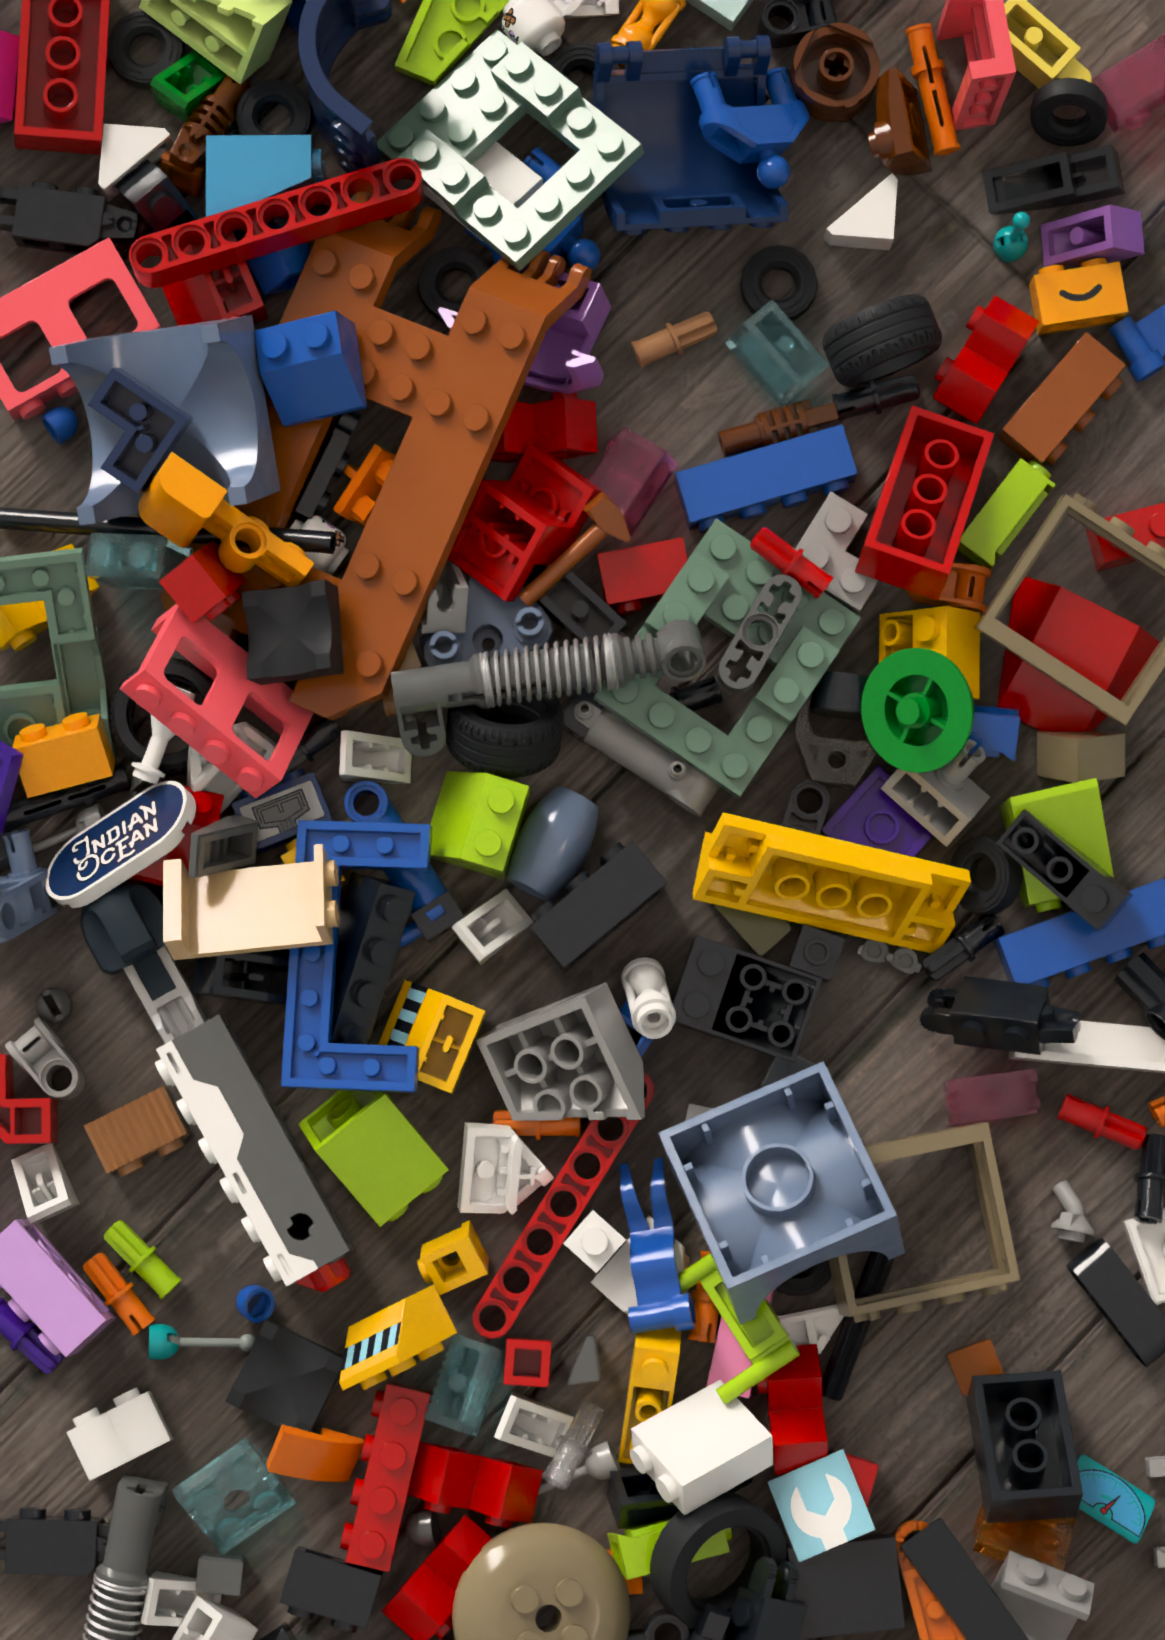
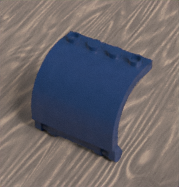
(321, 36)
(680, 175)

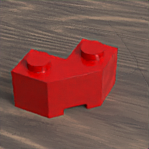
(985, 359)
(559, 425)
(25, 1119)
(796, 1411)
(475, 1482)
(426, 1598)

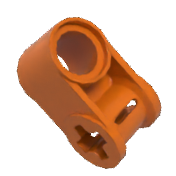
(957, 588)

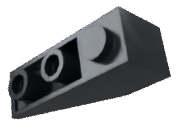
(1065, 870)

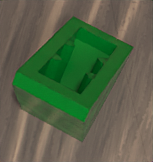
(185, 84)

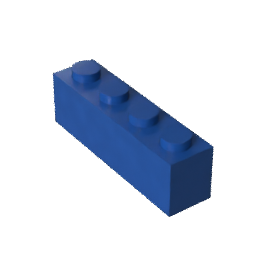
(765, 478)
(1071, 942)

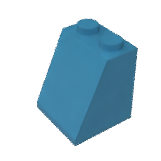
(256, 168)

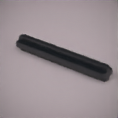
(852, 1333)

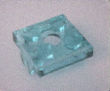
(236, 1469)

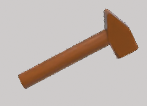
(606, 521)

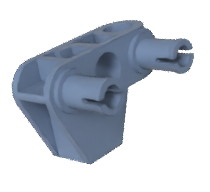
(489, 619)
(23, 890)

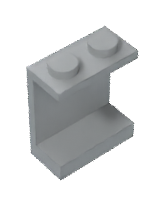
(1042, 1597)

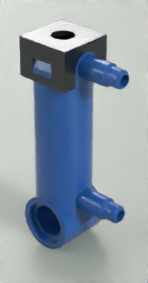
(432, 905)

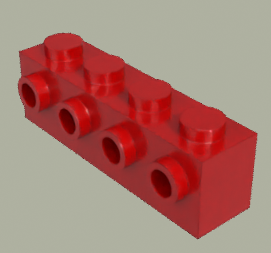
(388, 1476)

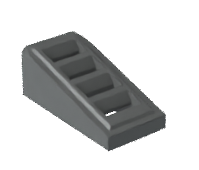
(223, 846)

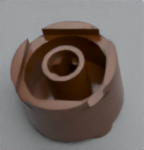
(841, 48)

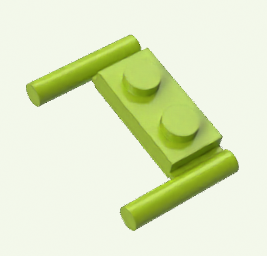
(762, 1338)

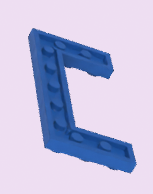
(308, 1054)

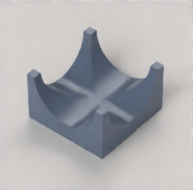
(203, 371)
(780, 1185)

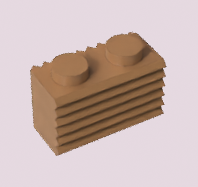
(137, 1131)

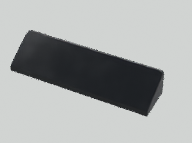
(959, 1585)

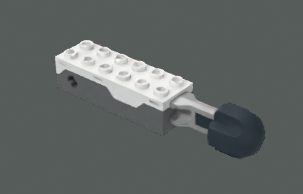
(221, 1094)

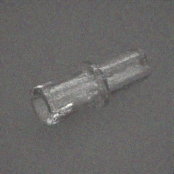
(573, 1446)

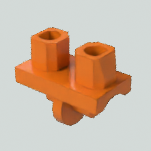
(365, 485)

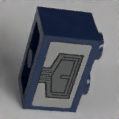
(281, 808)

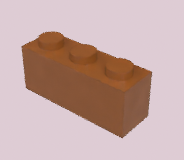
(1063, 402)

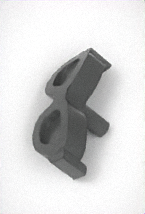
(902, 960)

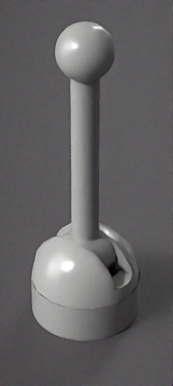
(84, 820)
(598, 1465)

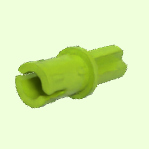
(141, 1258)

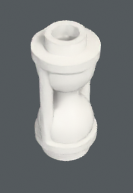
(648, 997)

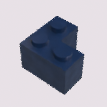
(149, 424)

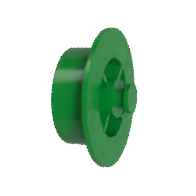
(917, 710)

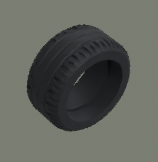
(882, 340)
(123, 708)
(506, 738)

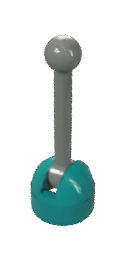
(165, 1342)

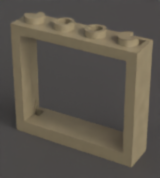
(1117, 534)
(994, 1217)

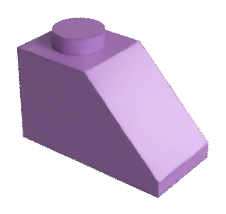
(1097, 233)

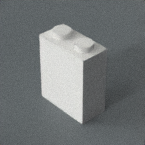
(701, 1448)

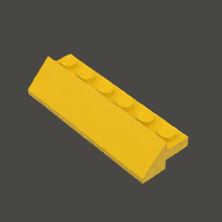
(829, 883)

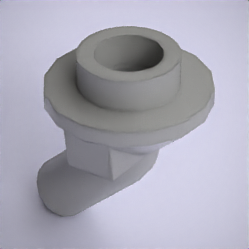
(1072, 1223)

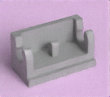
(447, 603)

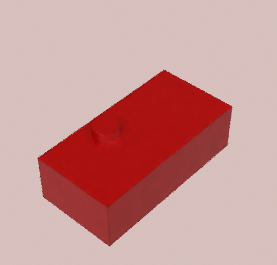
(62, 75)
(924, 503)

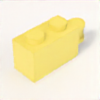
(1040, 47)

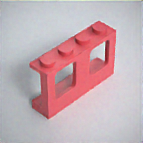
(987, 56)
(48, 304)
(210, 725)

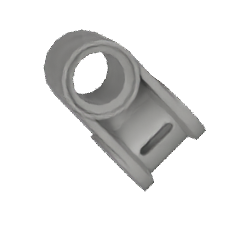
(41, 1055)

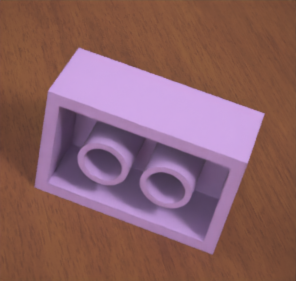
(49, 1290)

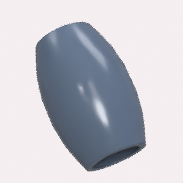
(553, 843)

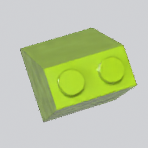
(1076, 816)
(478, 821)
(373, 1151)

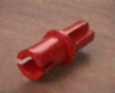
(791, 562)
(1102, 1122)

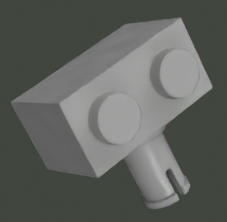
(941, 798)

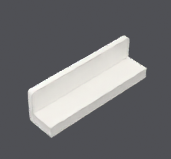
(1106, 1047)

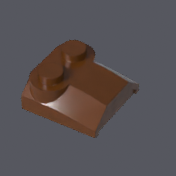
(899, 128)

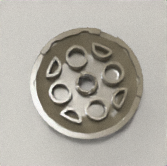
(539, 1568)

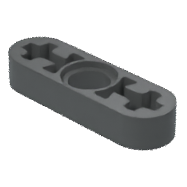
(784, 612)

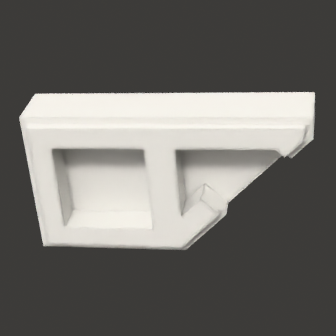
(812, 1325)

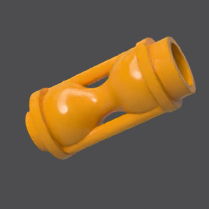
(654, 13)

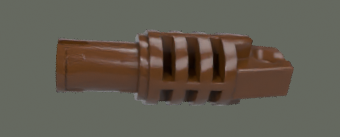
(210, 117)
(776, 426)

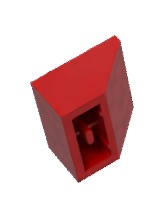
(215, 293)

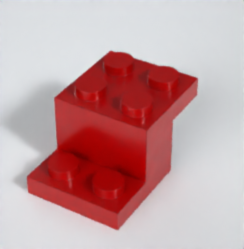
(522, 522)

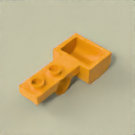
(186, 500)

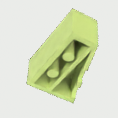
(228, 33)

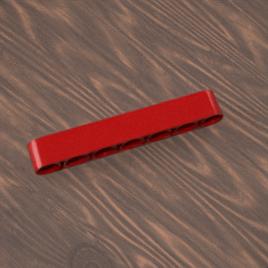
(291, 205)
(557, 1226)

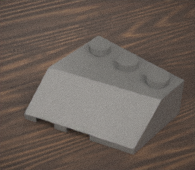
(567, 1061)

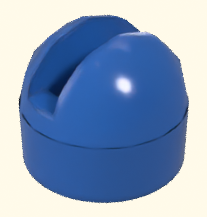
(60, 423)
(255, 1307)

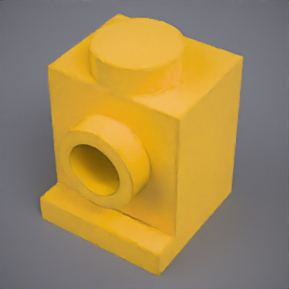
(448, 1273)

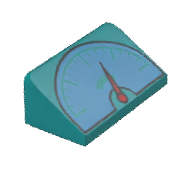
(1113, 1500)

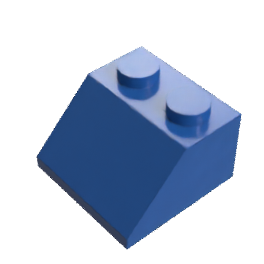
(311, 367)

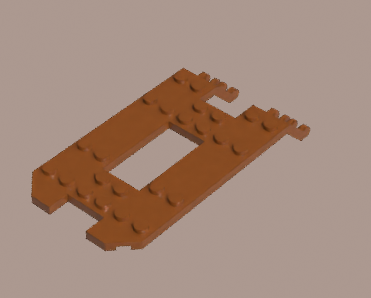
(459, 404)

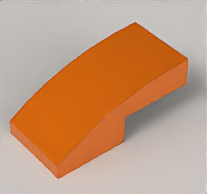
(314, 1456)

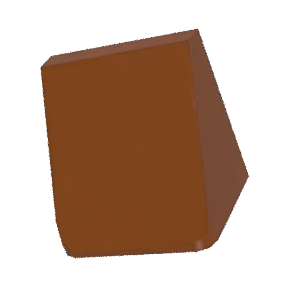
(973, 1360)

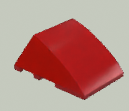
(1081, 636)

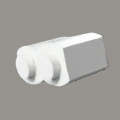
(118, 1434)

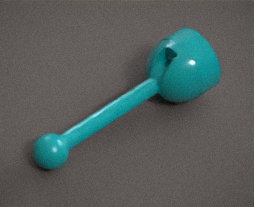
(1014, 239)

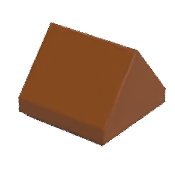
(184, 181)

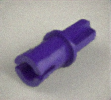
(25, 1338)

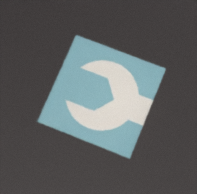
(821, 1505)

